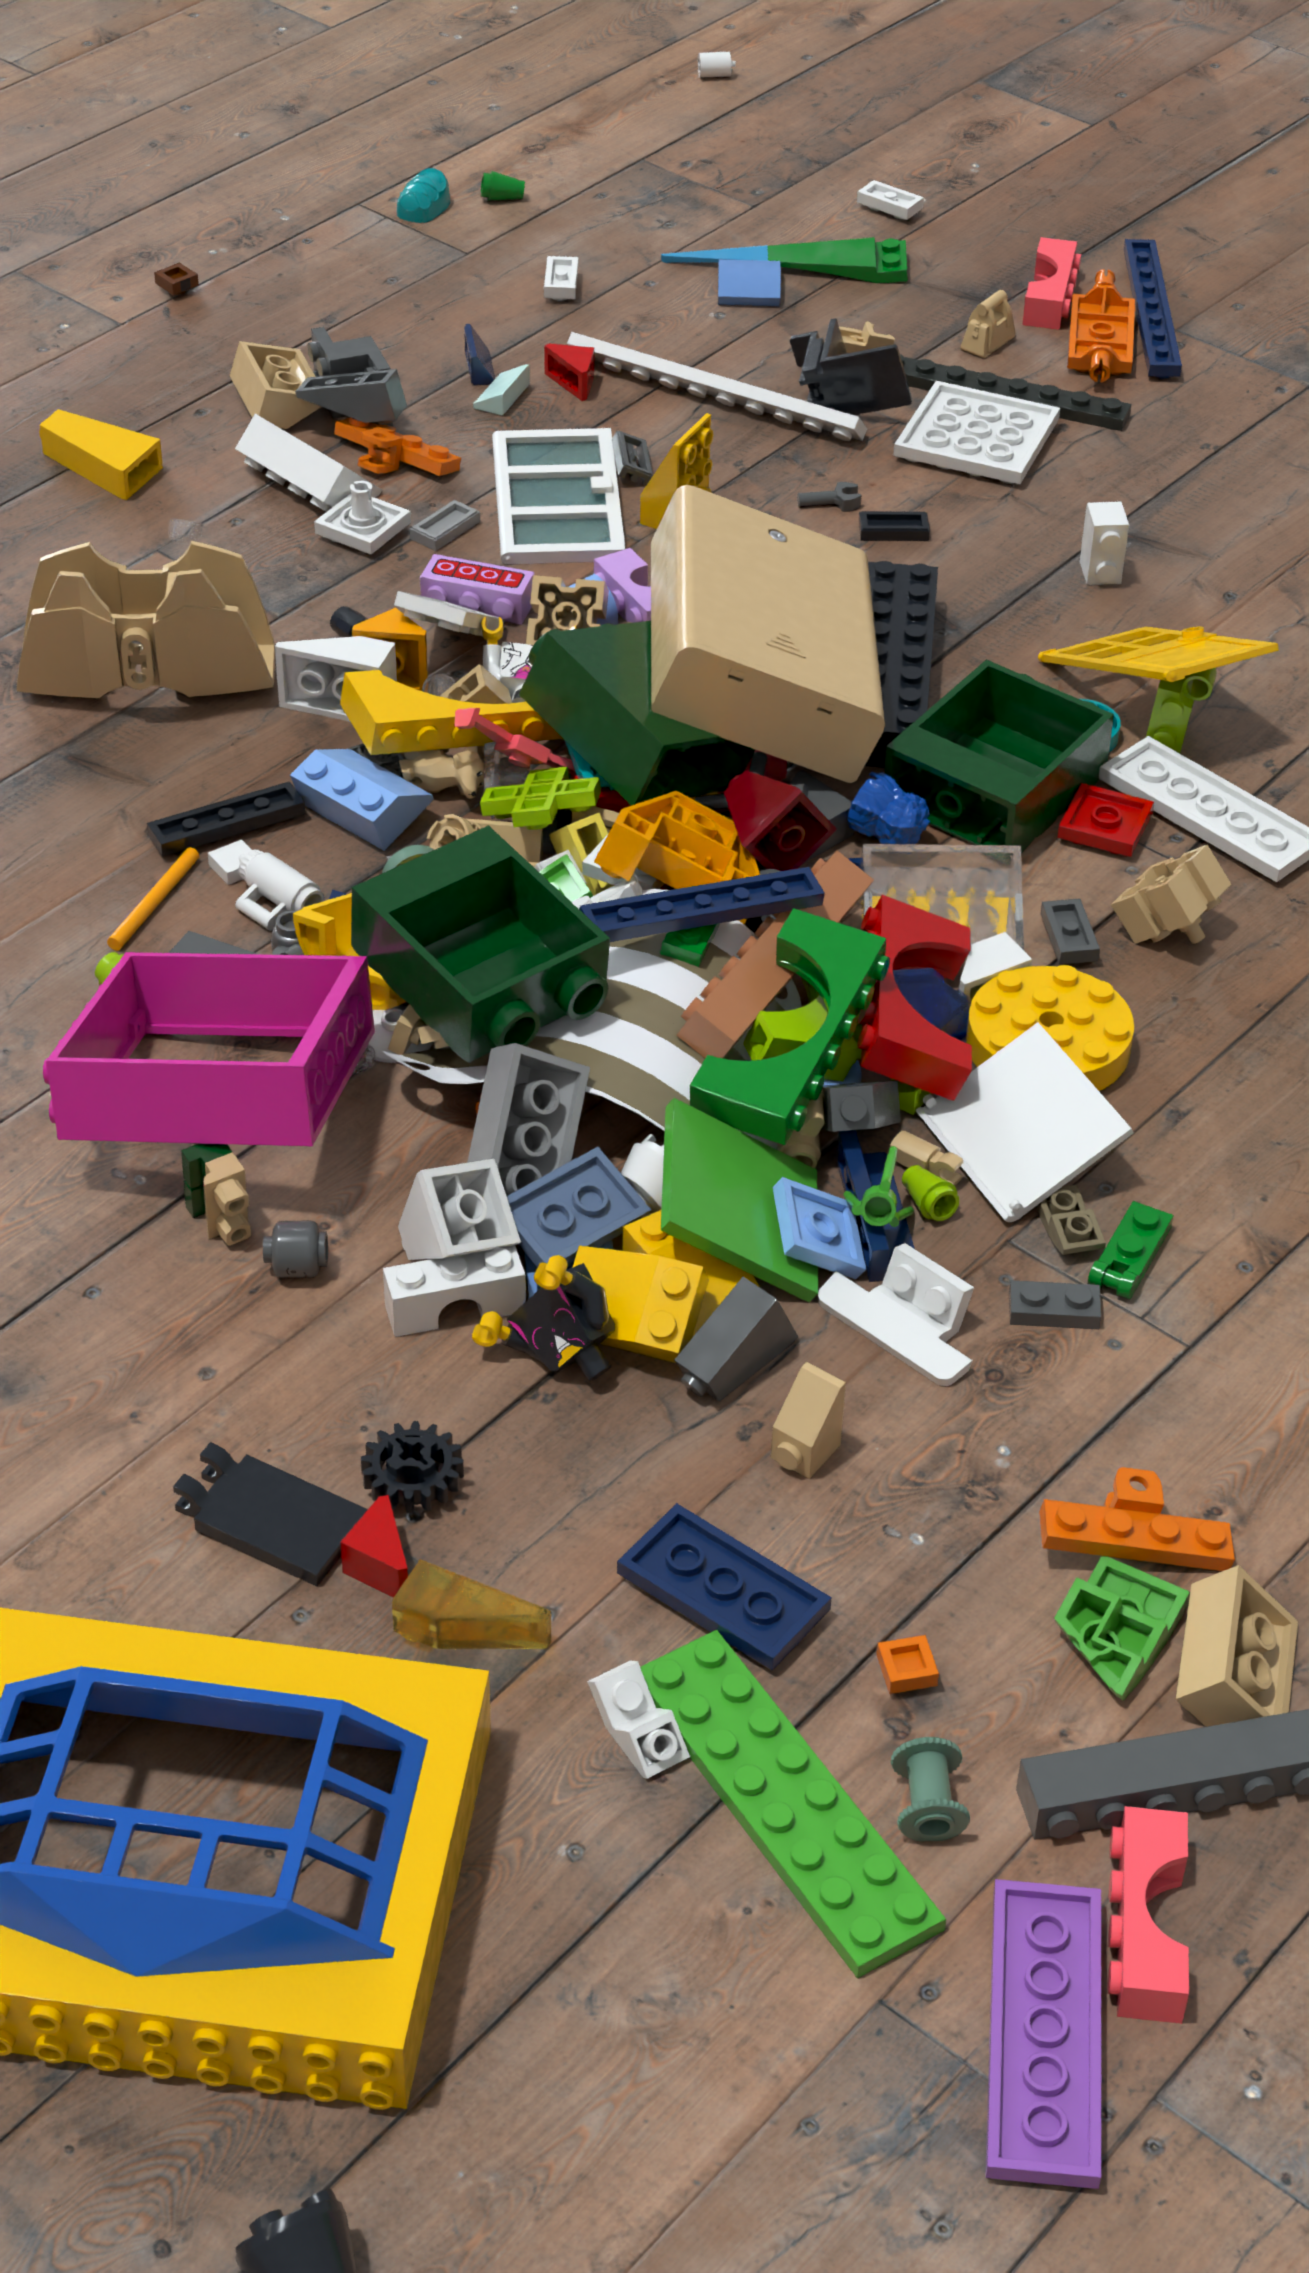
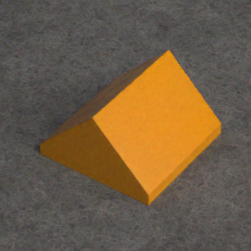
(409, 644)

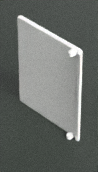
(1025, 1123)

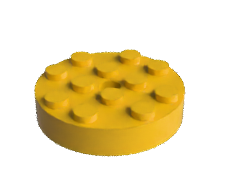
(1074, 1009)

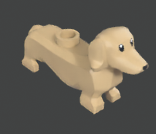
(436, 771)

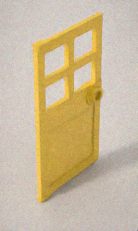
(1180, 656)

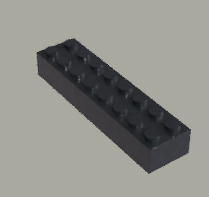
(904, 637)

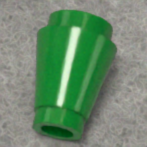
(501, 187)

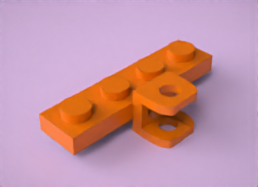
(390, 448)
(1135, 1529)

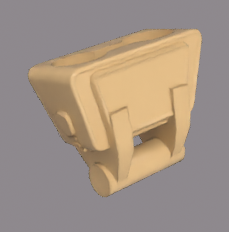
(989, 326)

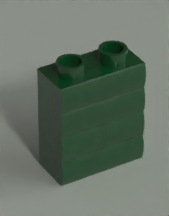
(1000, 756)
(480, 944)

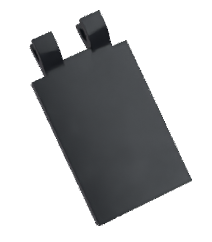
(268, 1513)

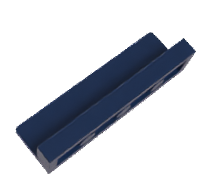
(857, 1175)

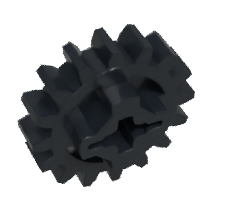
(412, 1466)

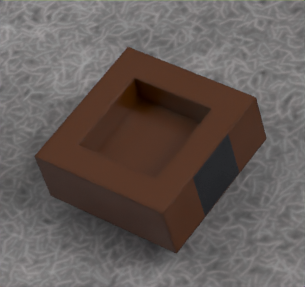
(176, 279)

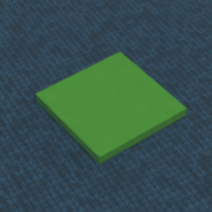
(723, 1197)

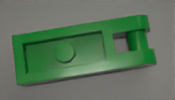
(1131, 1249)

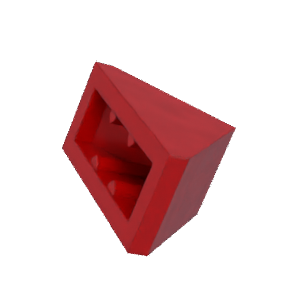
(570, 367)
(374, 1550)

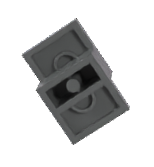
(344, 357)

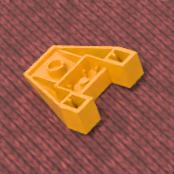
(675, 843)

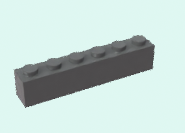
(1166, 1772)

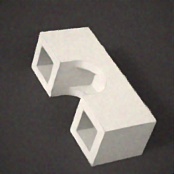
(423, 1288)

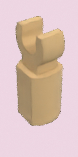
(919, 1152)

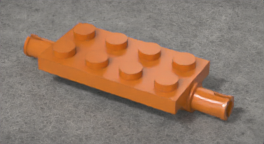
(1101, 330)

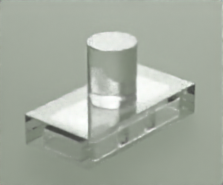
(496, 772)

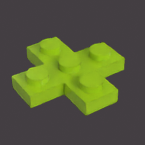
(540, 797)

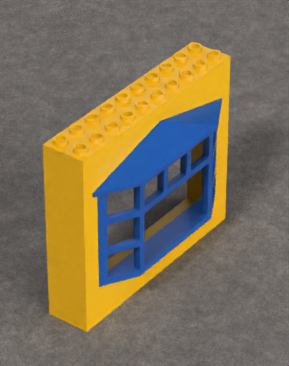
(221, 1977)

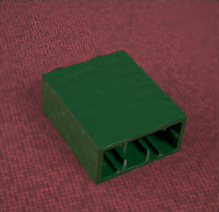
(598, 699)

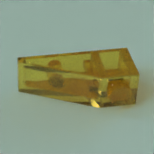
(465, 1614)

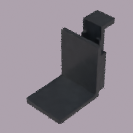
(850, 381)

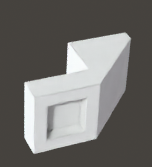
(640, 1729)

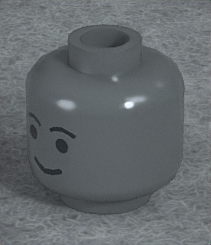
(296, 1249)

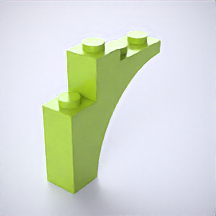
(786, 1030)

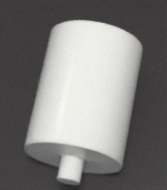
(715, 64)

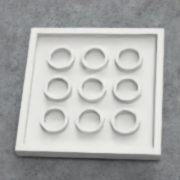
(977, 432)

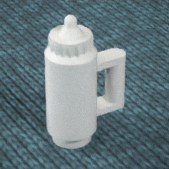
(278, 883)

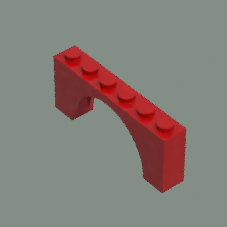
(893, 1034)

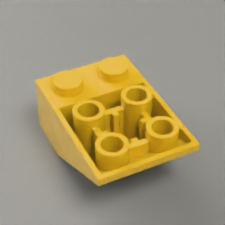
(684, 464)

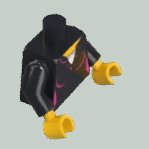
(558, 1323)

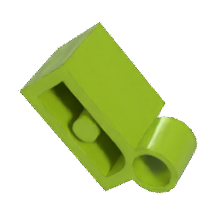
(1174, 707)

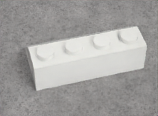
(298, 463)

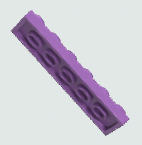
(1045, 2035)

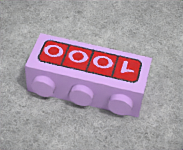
(479, 586)

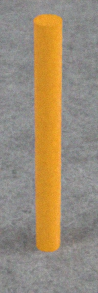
(153, 899)

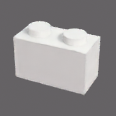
(1104, 543)

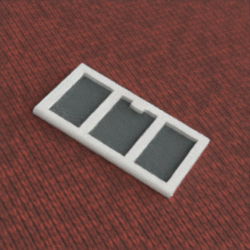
(556, 495)

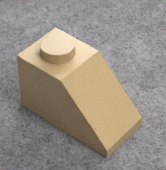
(809, 1421)

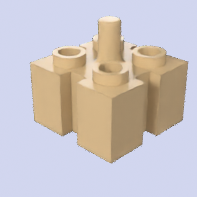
(565, 606)
(1172, 897)

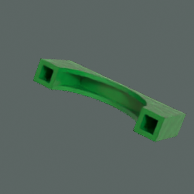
(774, 1093)

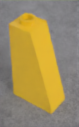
(101, 452)

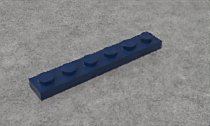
(706, 904)

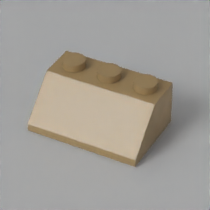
(268, 382)
(1235, 1651)

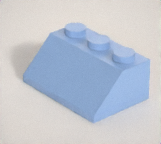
(359, 794)

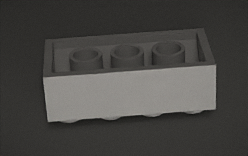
(528, 1113)

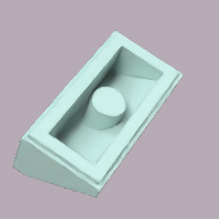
(504, 390)

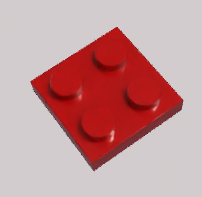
(1105, 819)

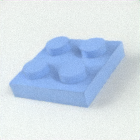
(818, 1228)

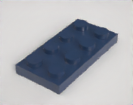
(724, 1586)

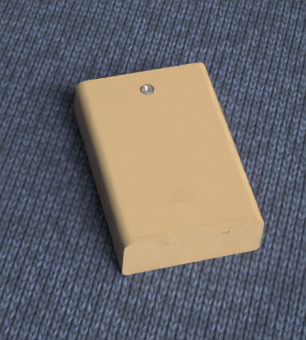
(764, 634)

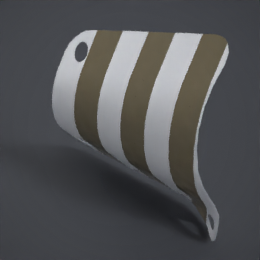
(634, 1032)

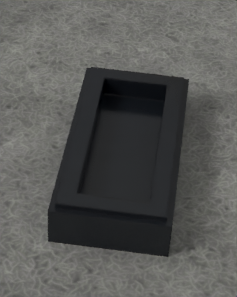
(893, 526)

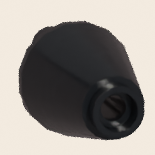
(301, 2242)

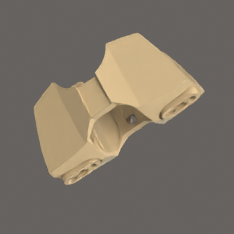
(195, 640)

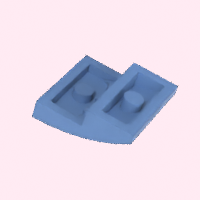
(749, 282)

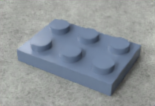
(574, 1207)

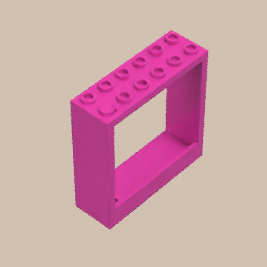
(117, 1098)

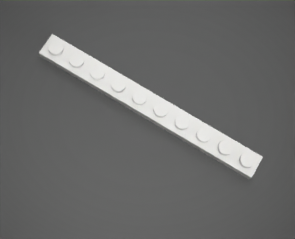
(724, 389)

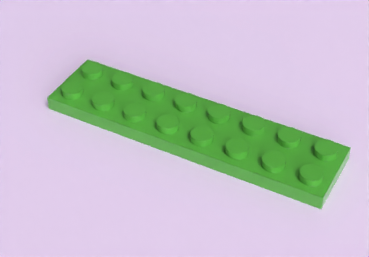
(792, 1806)

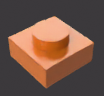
(907, 1664)

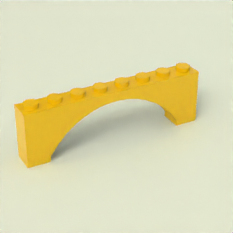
(409, 720)

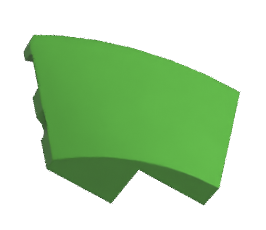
(1121, 1621)

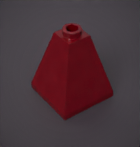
(775, 821)

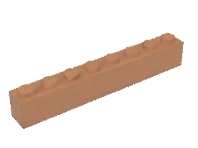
(755, 979)

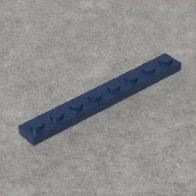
(1152, 309)

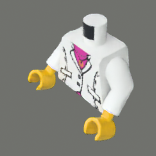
(506, 662)

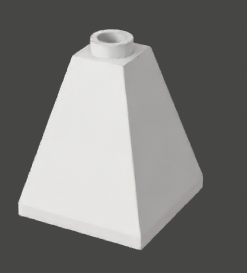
(457, 1212)

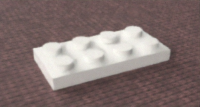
(445, 613)

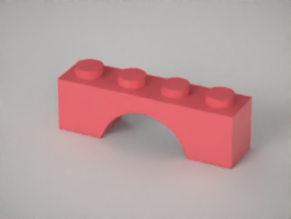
(1056, 277)
(1150, 1967)

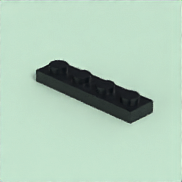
(226, 818)

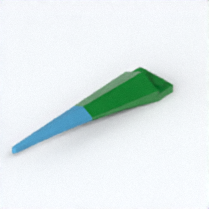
(844, 257)

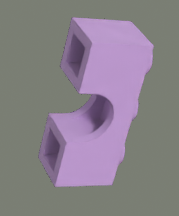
(628, 581)

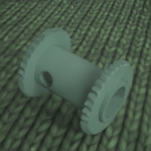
(932, 1810)

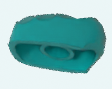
(424, 197)

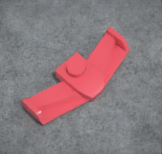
(519, 748)

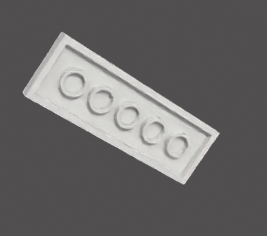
(1210, 807)

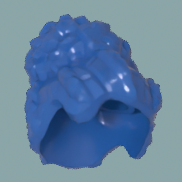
(888, 812)

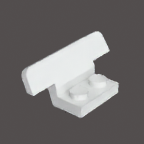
(908, 1313)

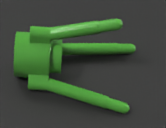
(879, 1201)

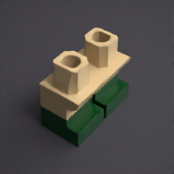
(216, 1188)

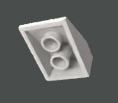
(314, 670)

